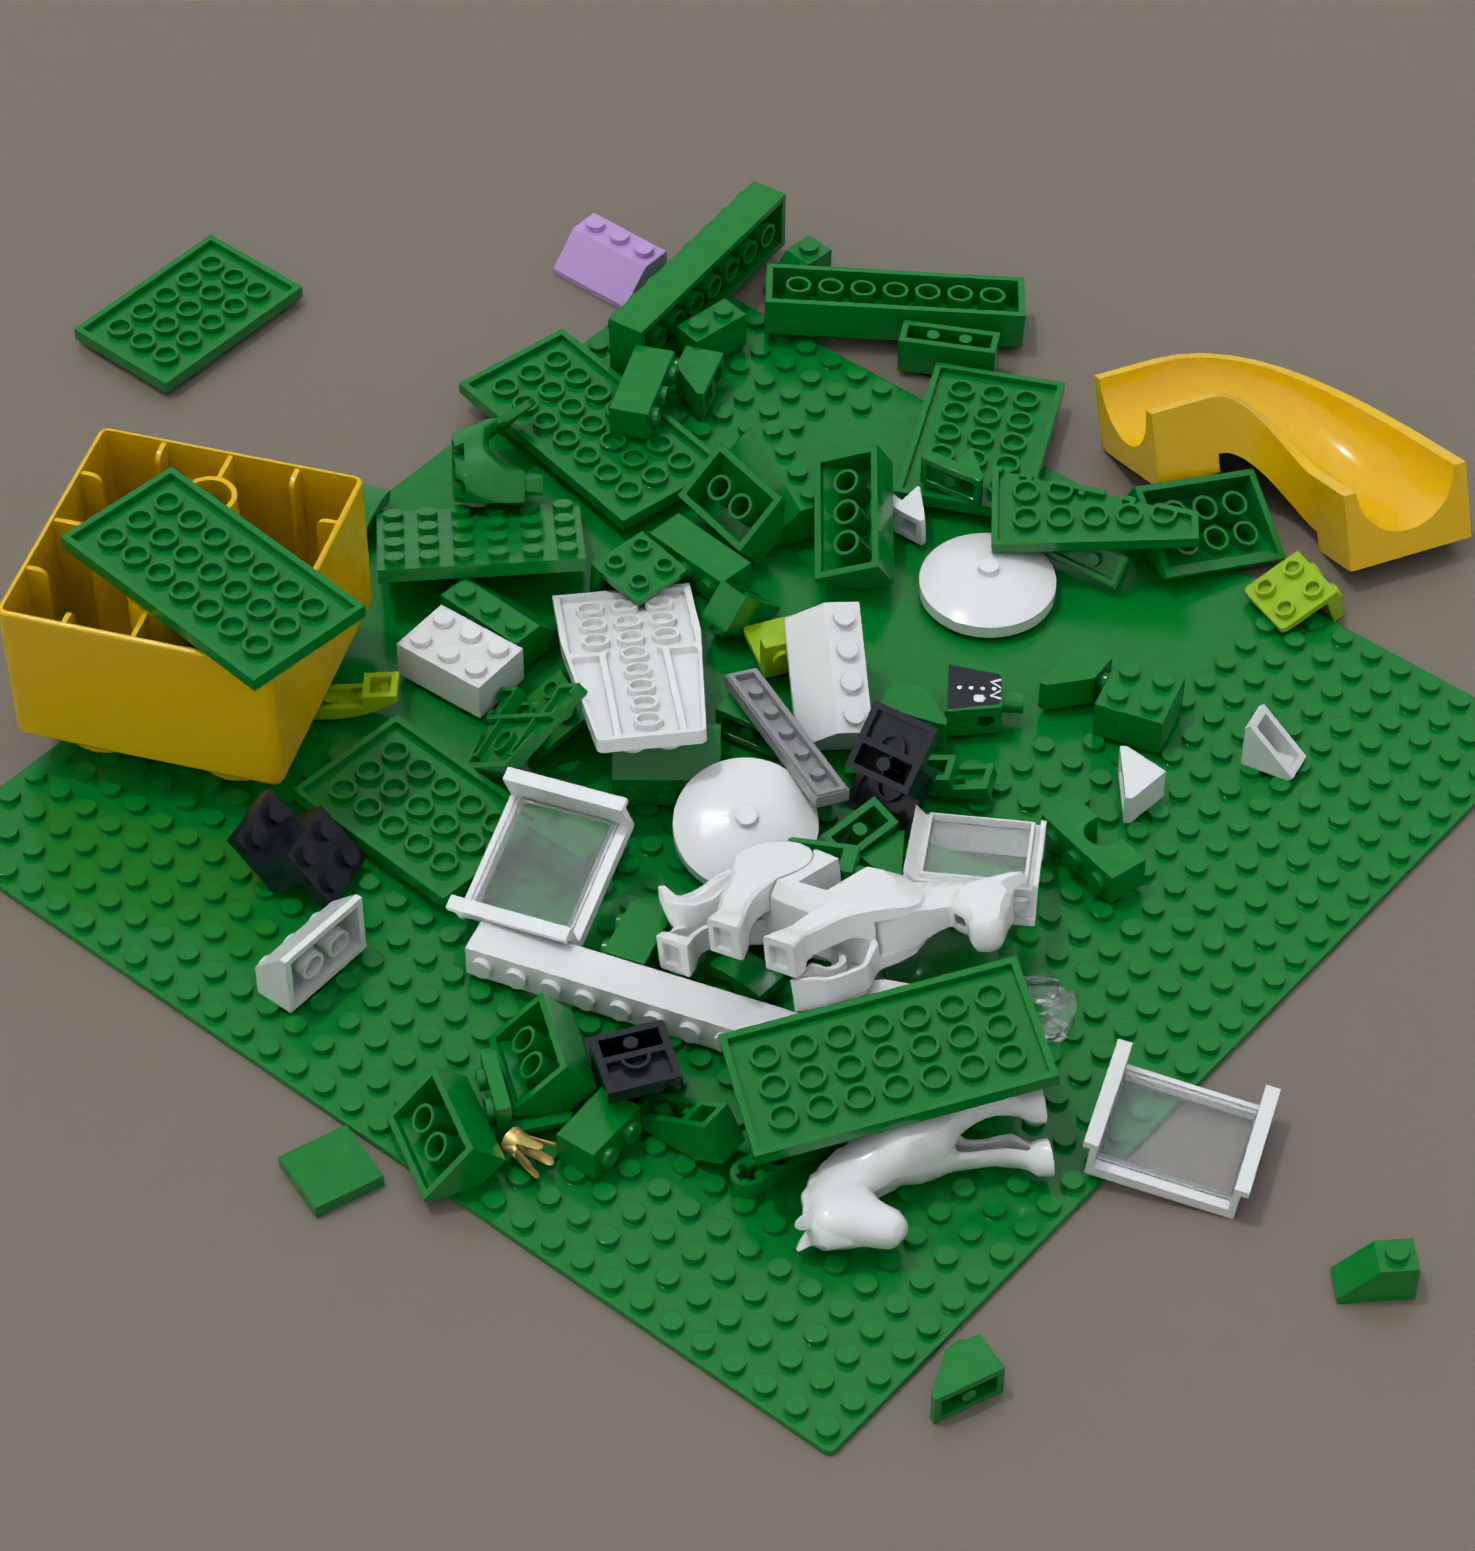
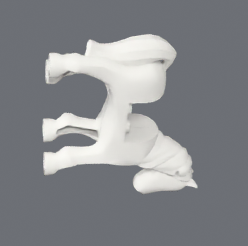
(843, 1194)

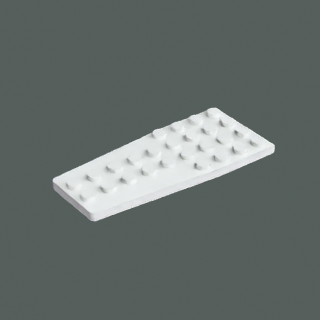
(637, 667)

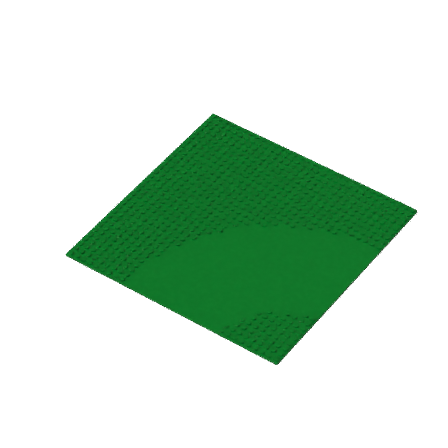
(1234, 910)

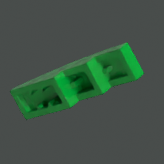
(956, 780)

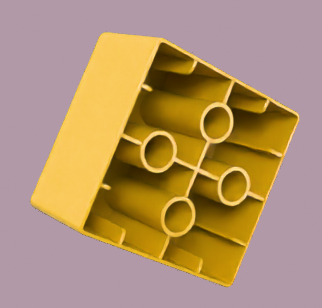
(121, 681)

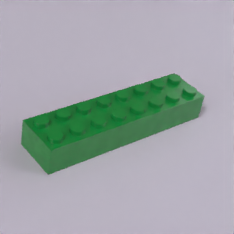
(701, 273)
(878, 301)

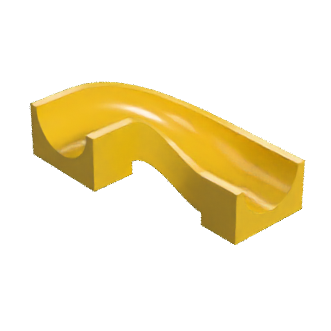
(1342, 464)

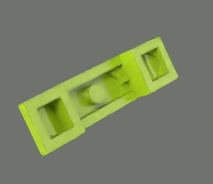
(358, 699)

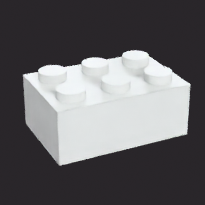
(460, 660)

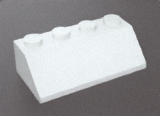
(828, 673)

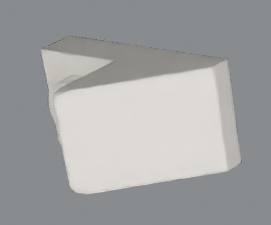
(910, 516)

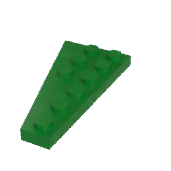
(1076, 517)

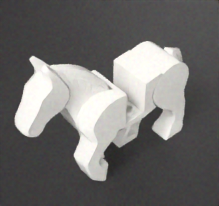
(802, 911)

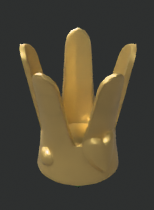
(518, 1143)

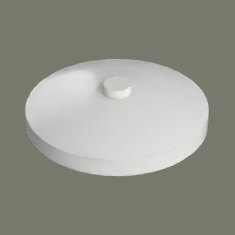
(984, 590)
(736, 808)

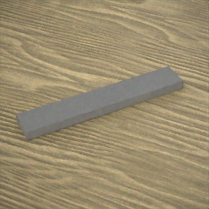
(786, 738)

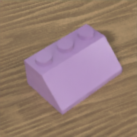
(608, 260)

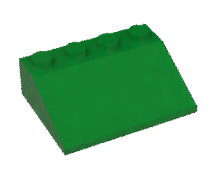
(1232, 524)

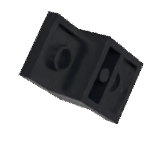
(893, 763)
(296, 848)
(633, 1061)

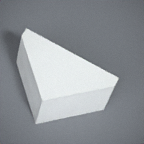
(1270, 746)
(1139, 783)

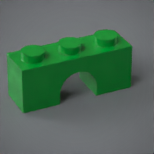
(1107, 869)

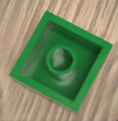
(1138, 705)

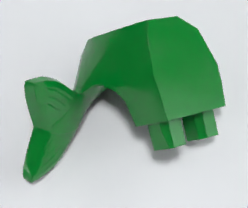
(482, 476)

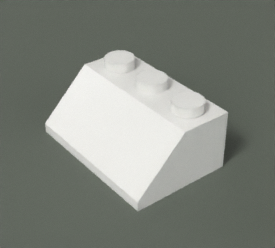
(313, 953)

